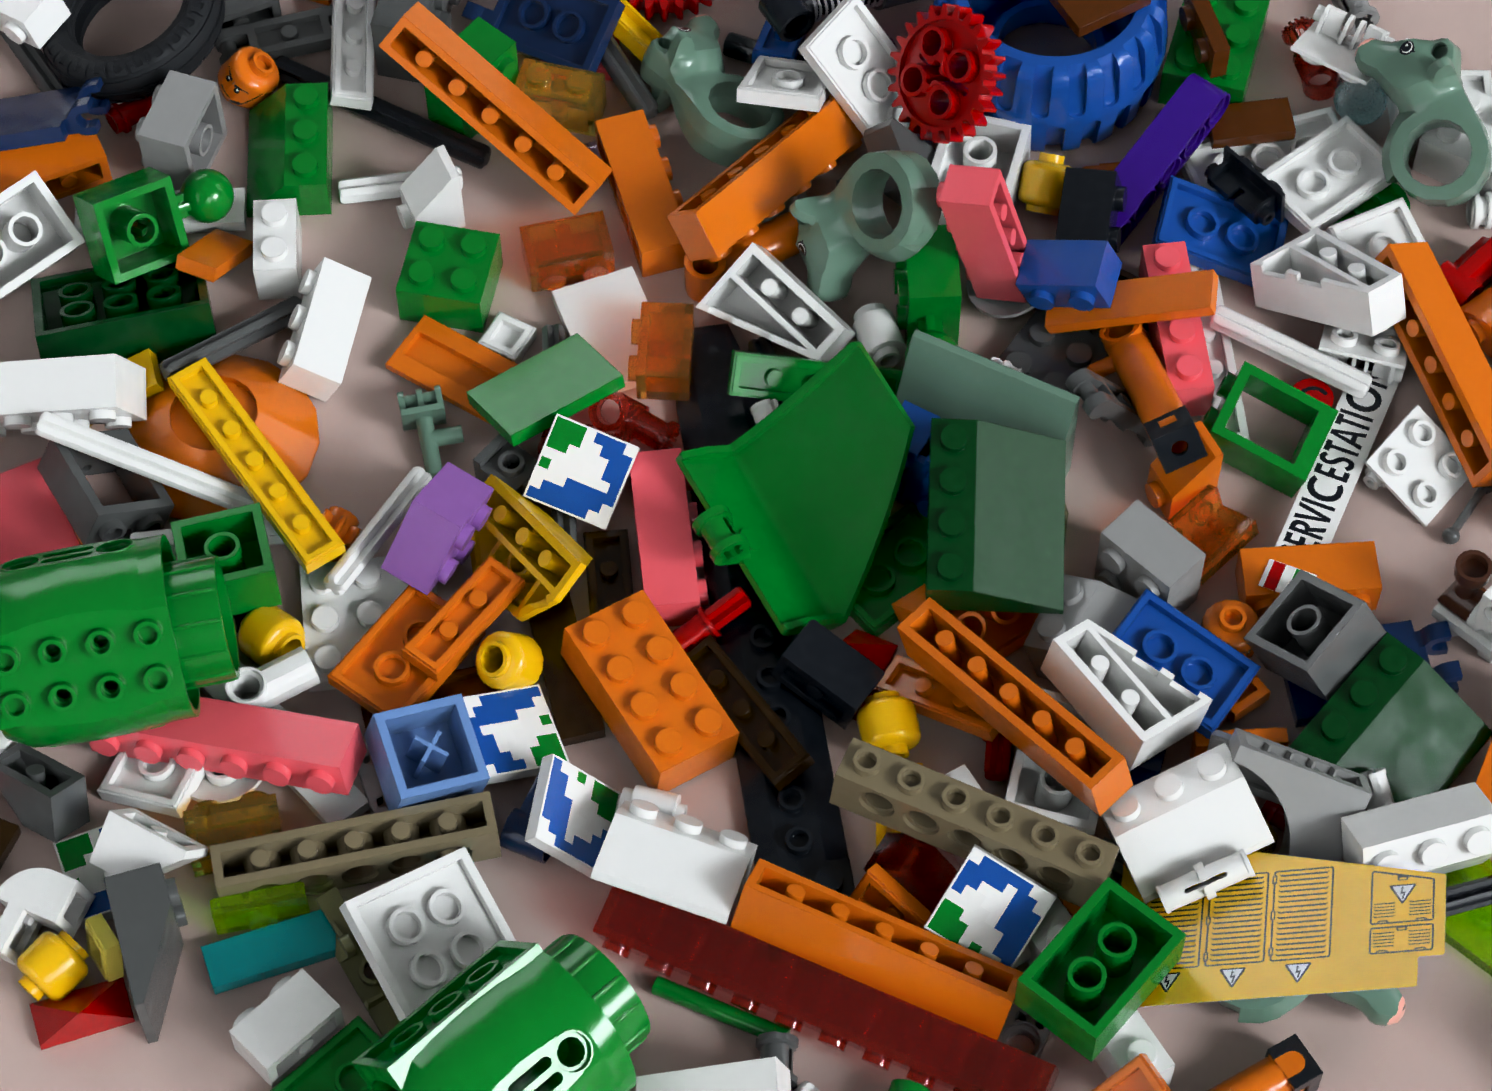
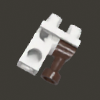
(1468, 604)

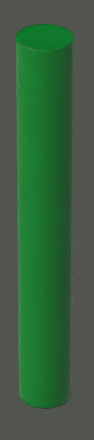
(714, 1008)

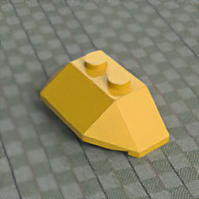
(530, 546)

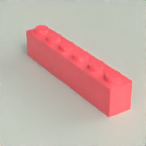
(253, 745)

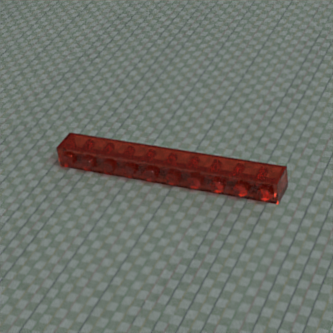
(815, 998)

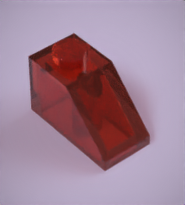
(915, 866)

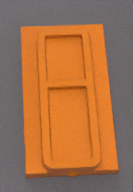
(446, 358)

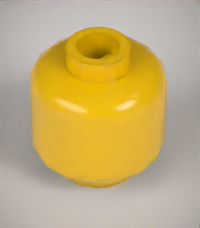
(1042, 183)
(269, 634)
(509, 660)
(889, 723)
(52, 966)

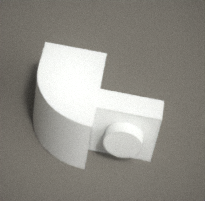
(39, 899)

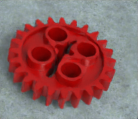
(956, 51)

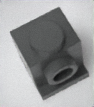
(506, 462)

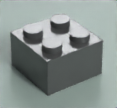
(1315, 635)

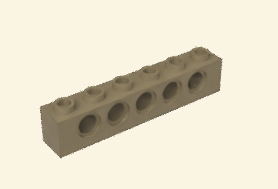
(960, 815)
(359, 847)

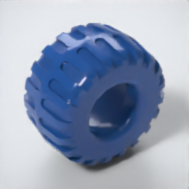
(1076, 93)

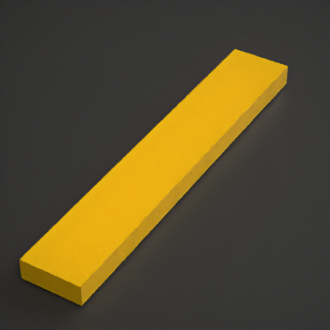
(256, 465)

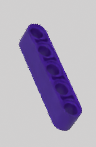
(1168, 146)

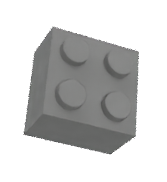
(182, 126)
(1148, 553)

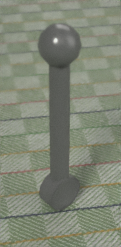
(1451, 534)

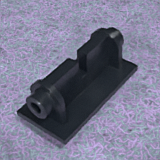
(1260, 197)

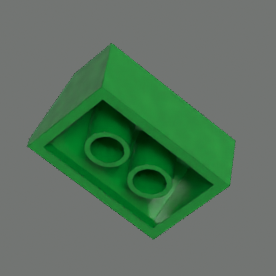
(292, 148)

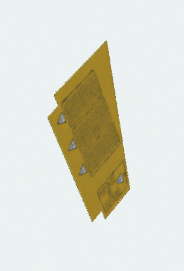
(1303, 931)

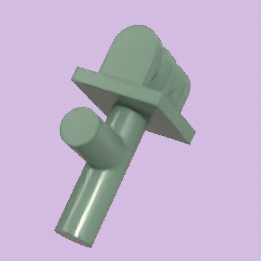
(422, 413)

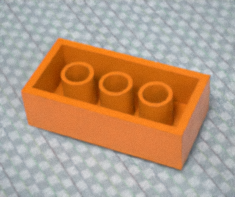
(649, 692)

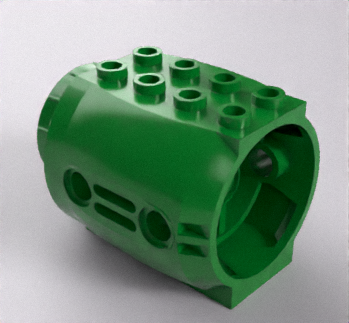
(110, 640)
(517, 1025)

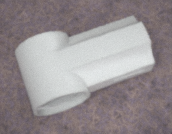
(274, 680)

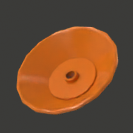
(279, 412)

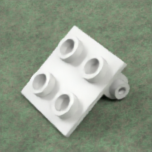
(1335, 49)
(1382, 349)
(1417, 466)

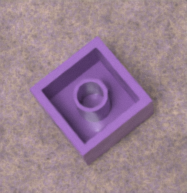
(439, 529)

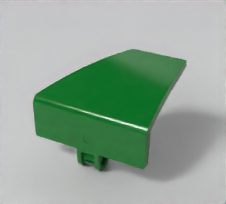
(807, 491)

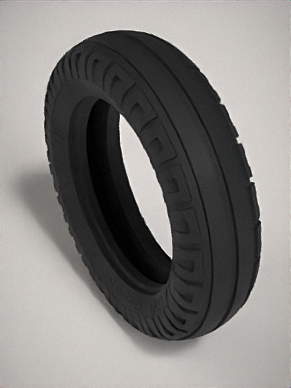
(135, 73)

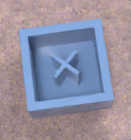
(426, 753)

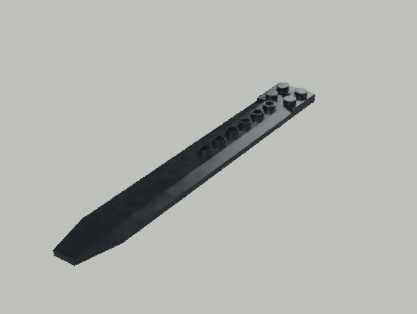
(798, 823)

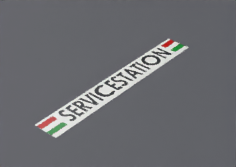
(1333, 475)

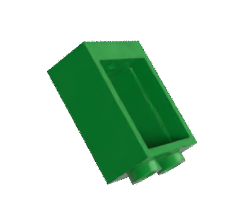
(1253, 459)

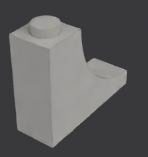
(1309, 790)

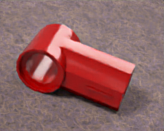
(1470, 271)

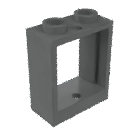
(93, 523)

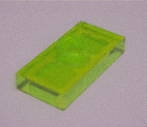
(259, 907)

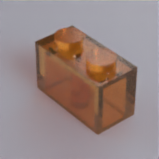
(566, 251)
(664, 351)

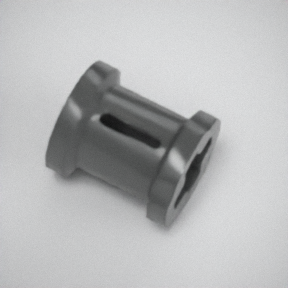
(779, 1045)

